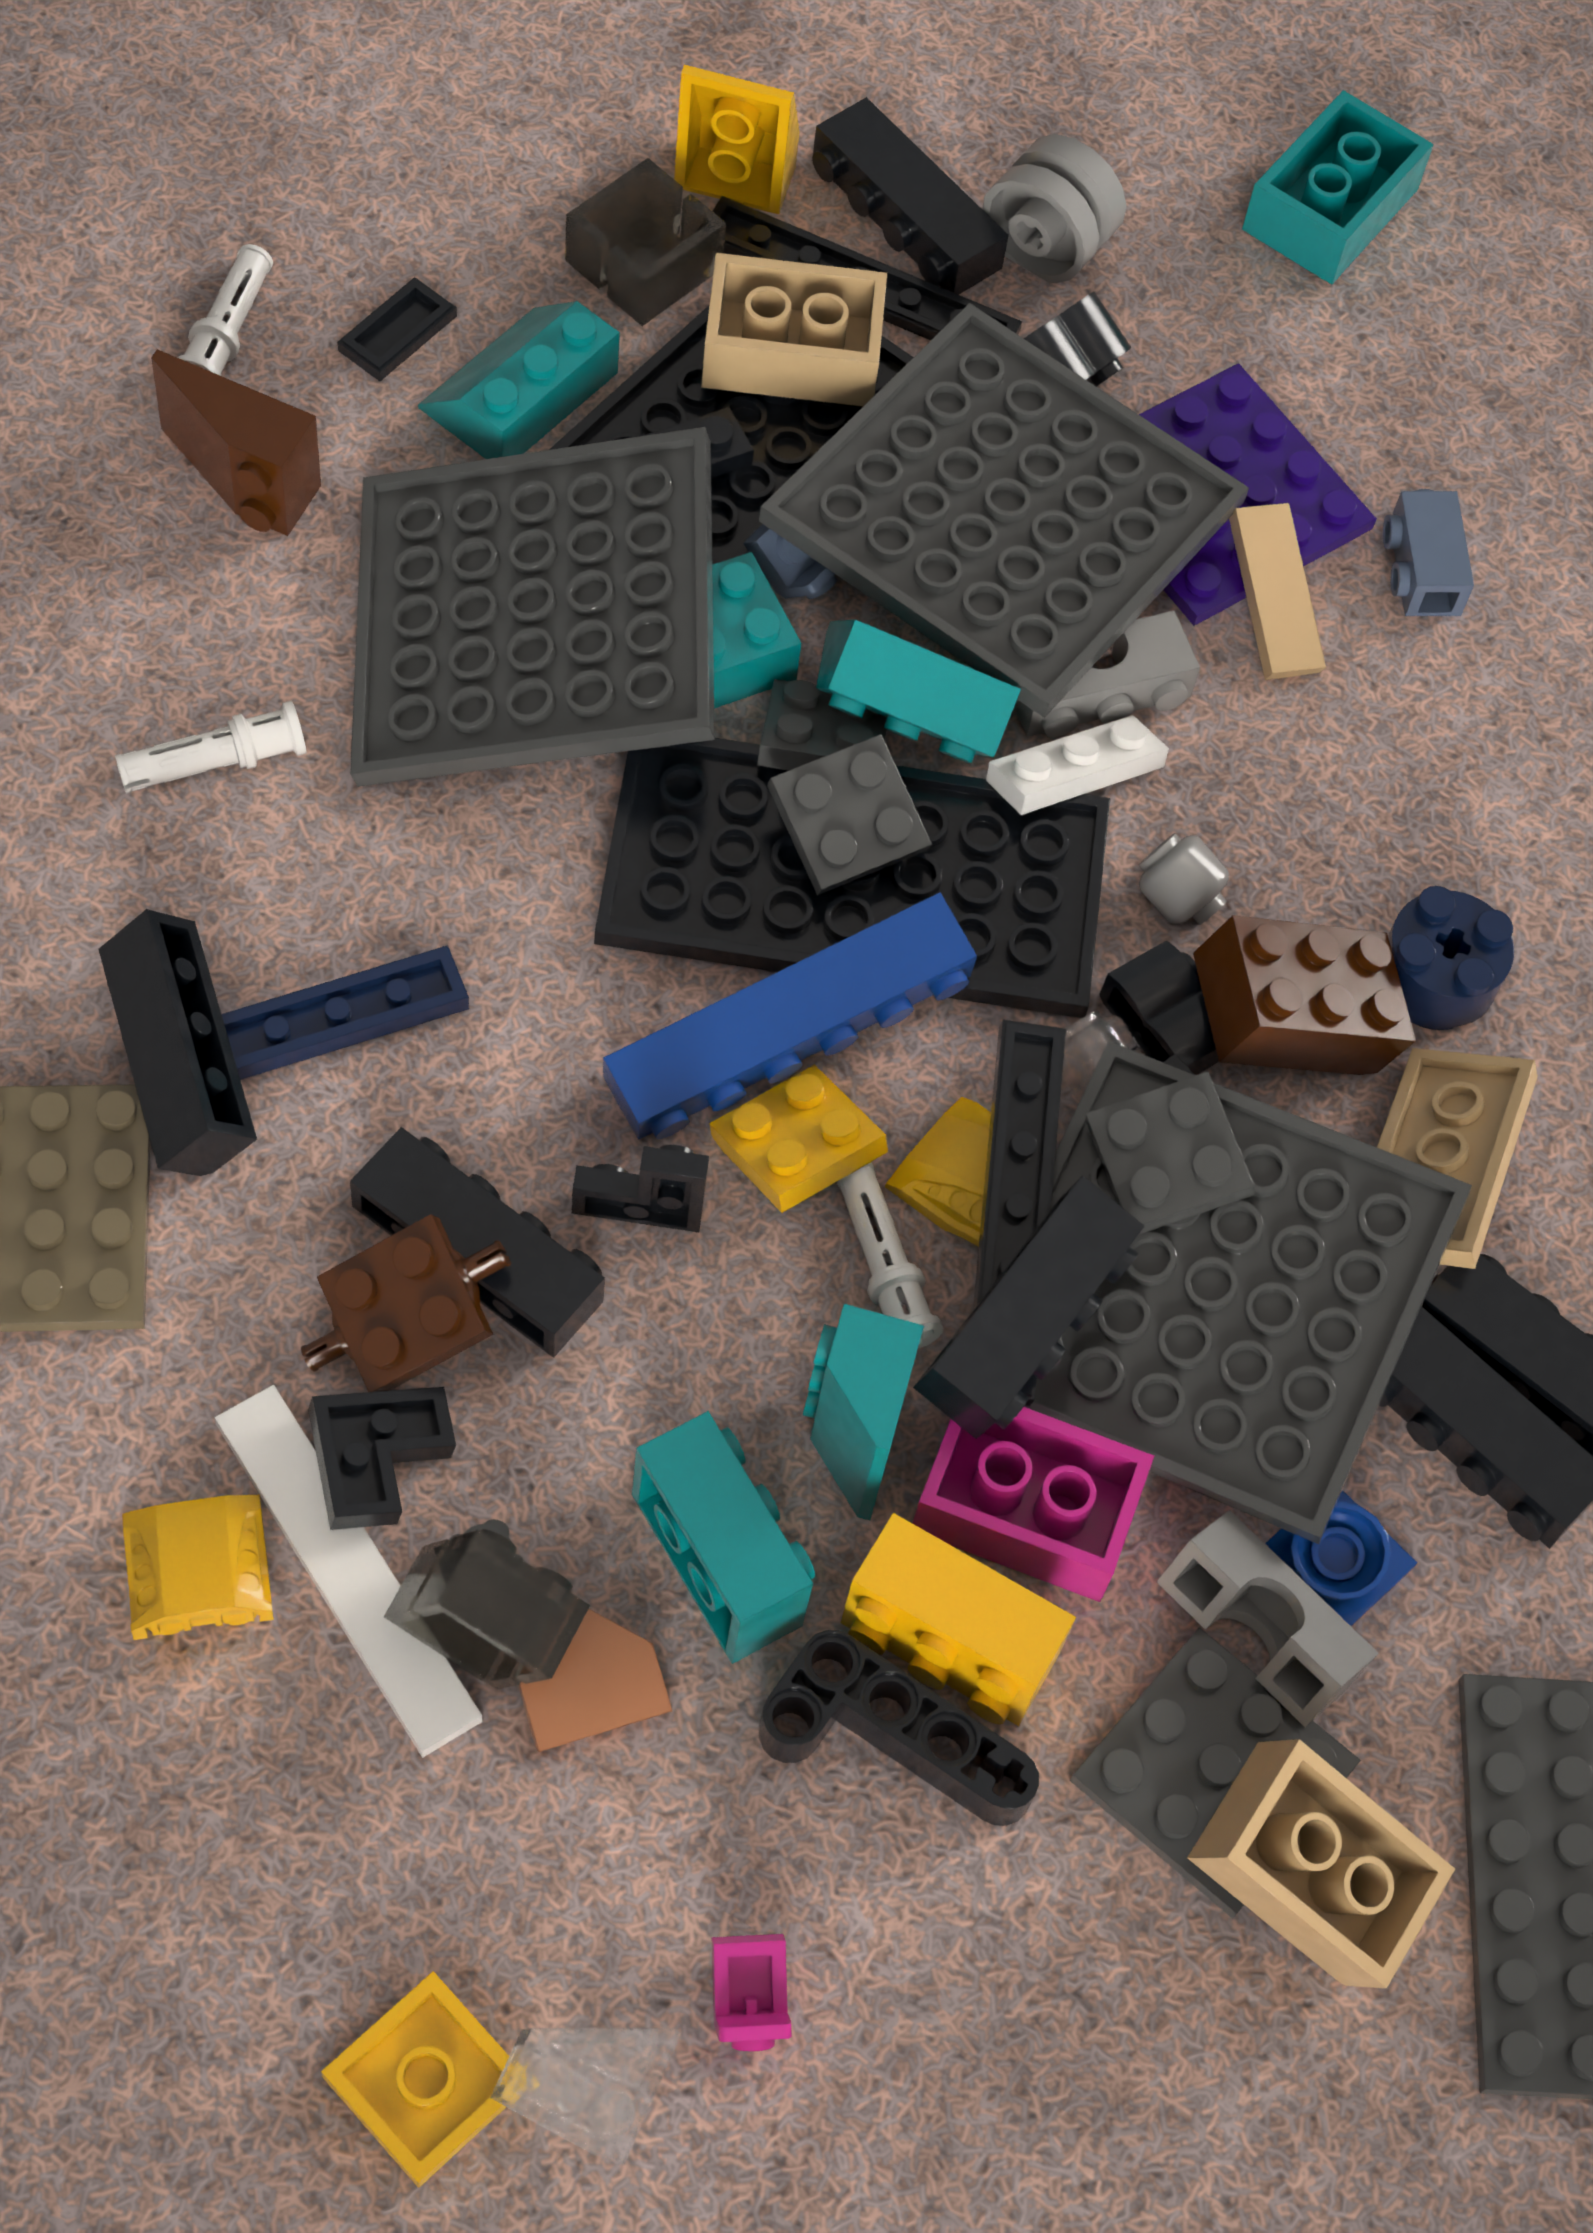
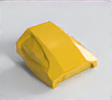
(947, 1171)
(196, 1564)

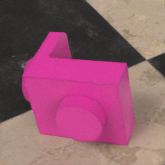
(750, 1991)

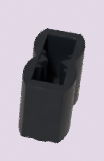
(1083, 340)
(1163, 1006)

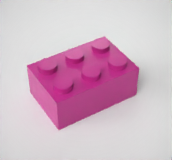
(1036, 1499)

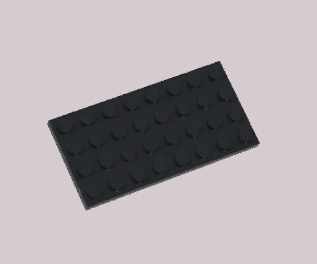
(715, 877)

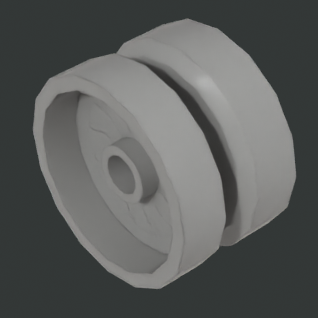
(1056, 207)

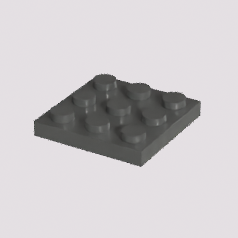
(1183, 1749)

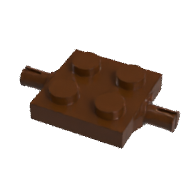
(405, 1305)

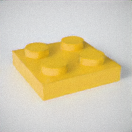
(798, 1138)
(421, 2078)

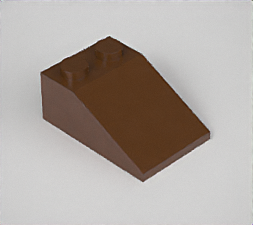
(241, 441)

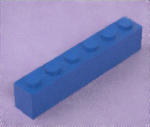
(789, 1018)

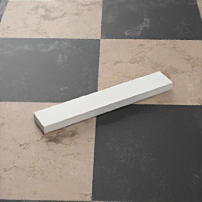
(346, 1572)

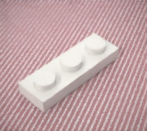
(1076, 764)

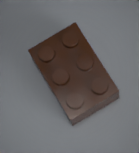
(1303, 996)

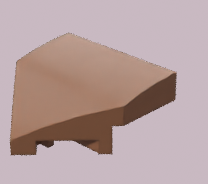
(600, 1685)

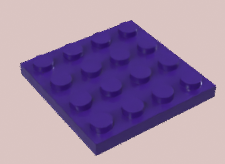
(1254, 442)

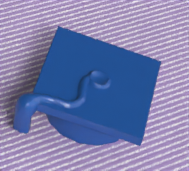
(1350, 1564)

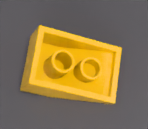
(735, 139)

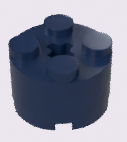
(1450, 956)

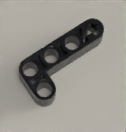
(903, 1740)

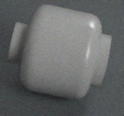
(1184, 879)

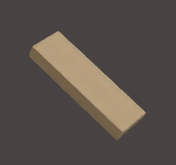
(1277, 591)

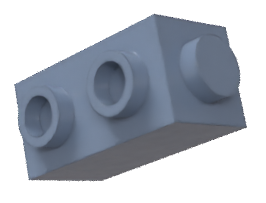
(1429, 552)

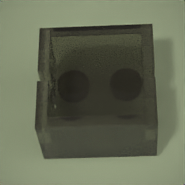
(633, 243)
(488, 1609)

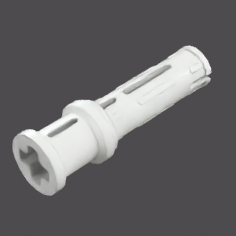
(247, 272)
(240, 742)
(900, 1281)

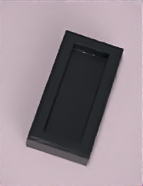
(397, 329)

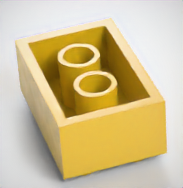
(955, 1621)

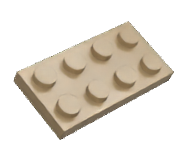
(1462, 1121)

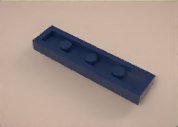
(345, 1012)

